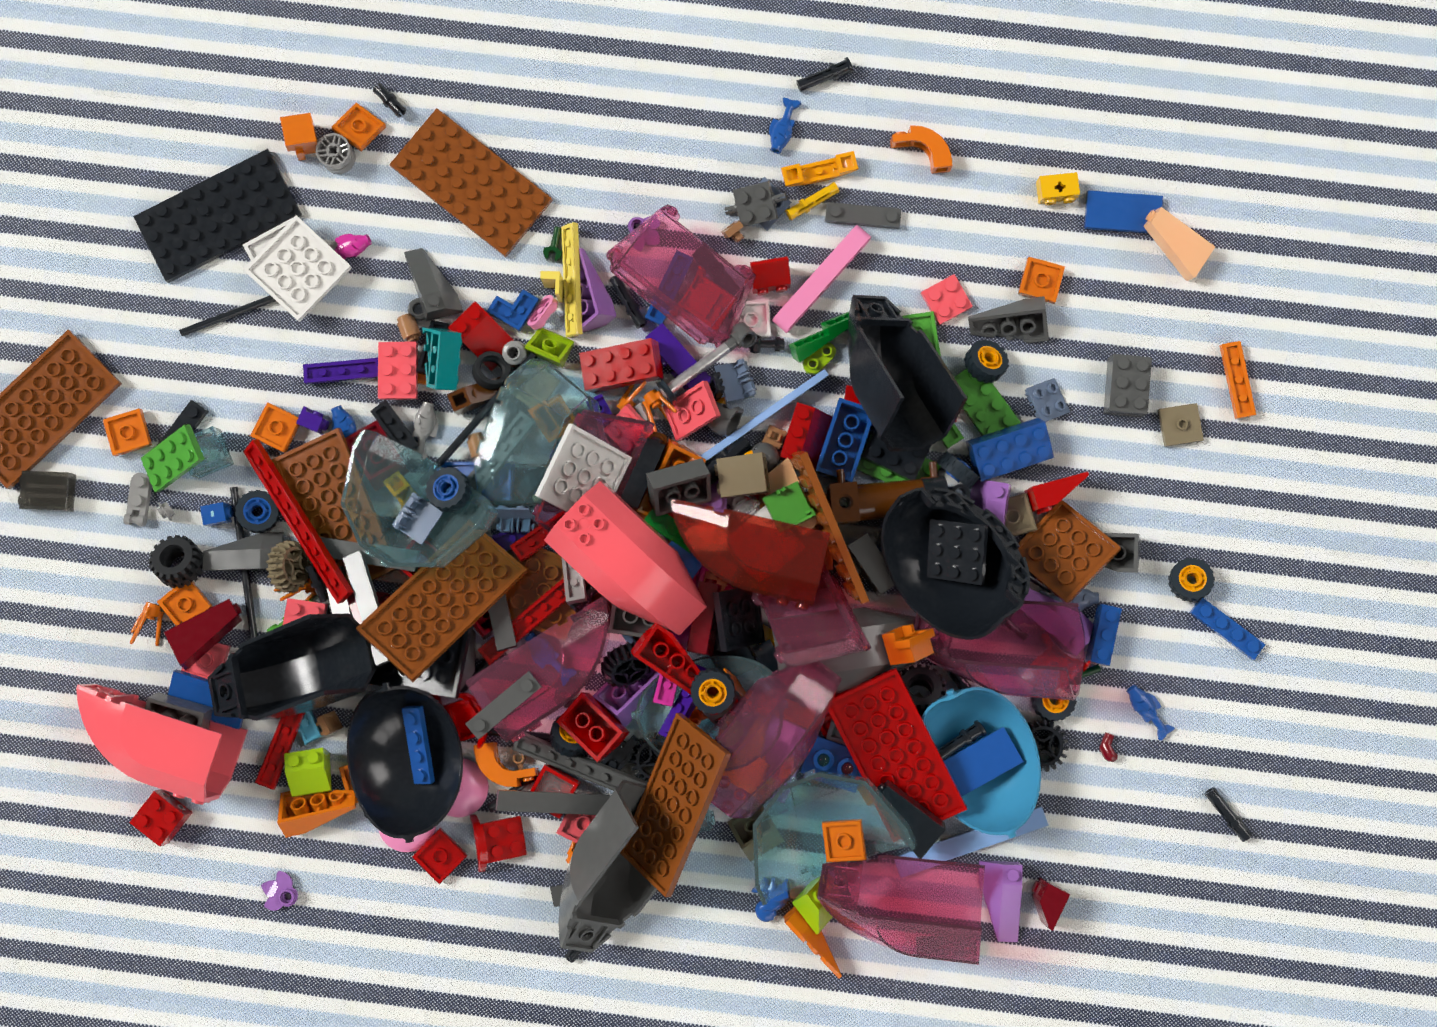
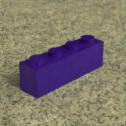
(675, 355)

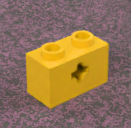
(1066, 183)

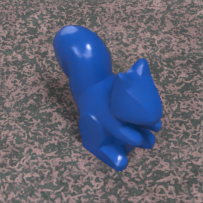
(768, 912)

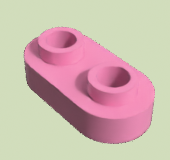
(542, 312)

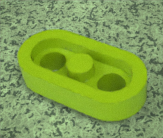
(820, 359)

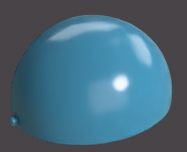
(1010, 798)

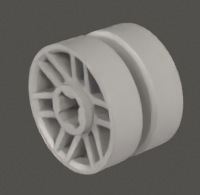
(335, 153)

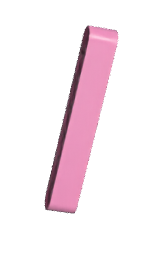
(821, 279)

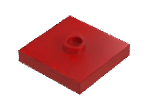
(439, 856)

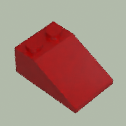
(480, 332)
(1048, 494)

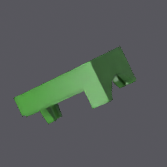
(789, 505)

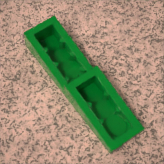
(830, 329)

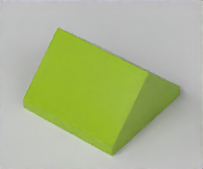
(550, 347)

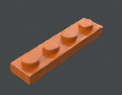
(1237, 380)

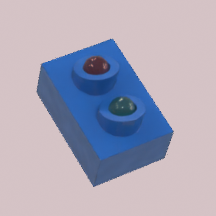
(830, 757)

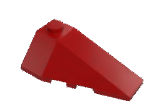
(665, 655)

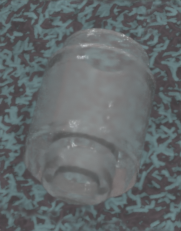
(748, 505)

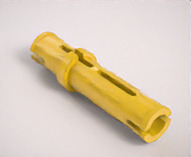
(806, 204)

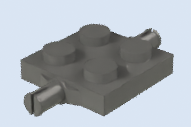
(755, 203)

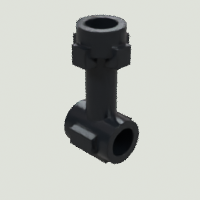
(777, 344)

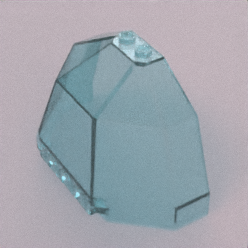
(526, 432)
(379, 485)
(790, 830)

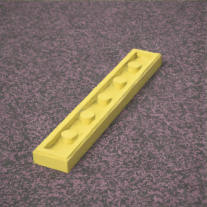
(571, 280)

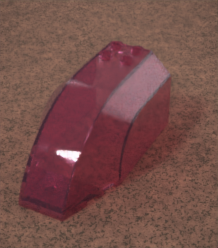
(1028, 656)
(560, 660)
(771, 735)
(909, 904)

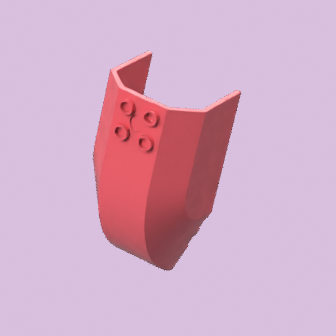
(626, 560)
(158, 747)

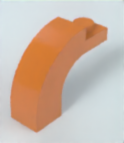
(929, 142)
(494, 770)

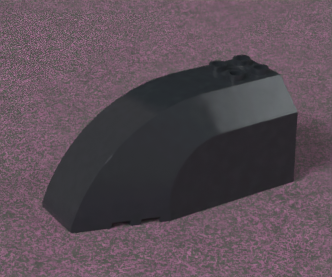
(899, 376)
(293, 669)

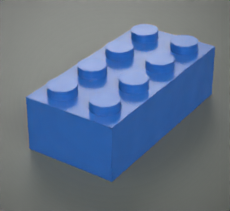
(844, 441)
(1010, 449)

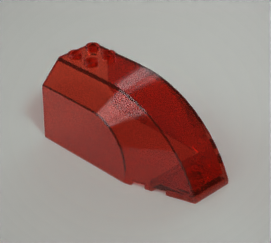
(754, 552)

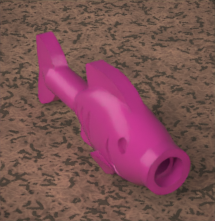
(351, 245)

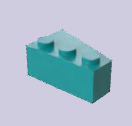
(443, 358)

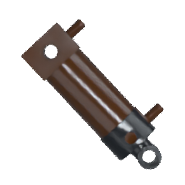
(873, 500)

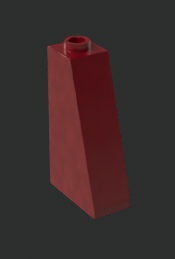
(704, 627)
(200, 633)

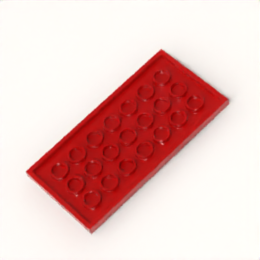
(894, 743)

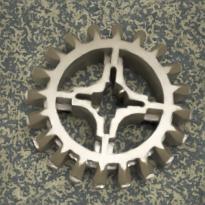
(288, 566)

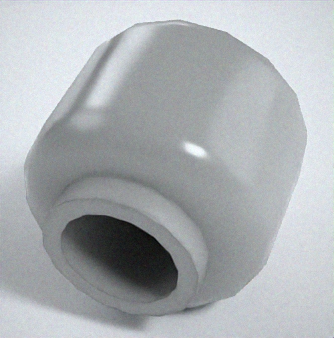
(509, 351)

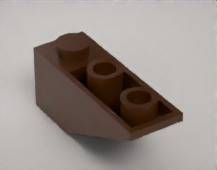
(470, 398)

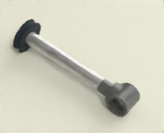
(740, 336)

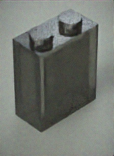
(47, 491)

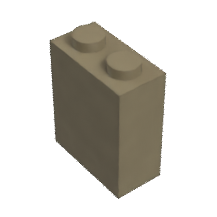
(742, 475)

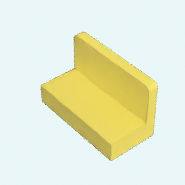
(553, 279)

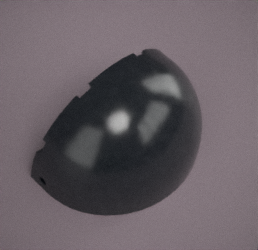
(952, 606)

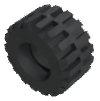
(167, 552)
(927, 678)

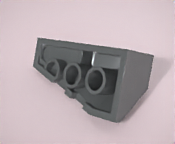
(433, 290)
(1016, 320)
(243, 554)
(1128, 557)

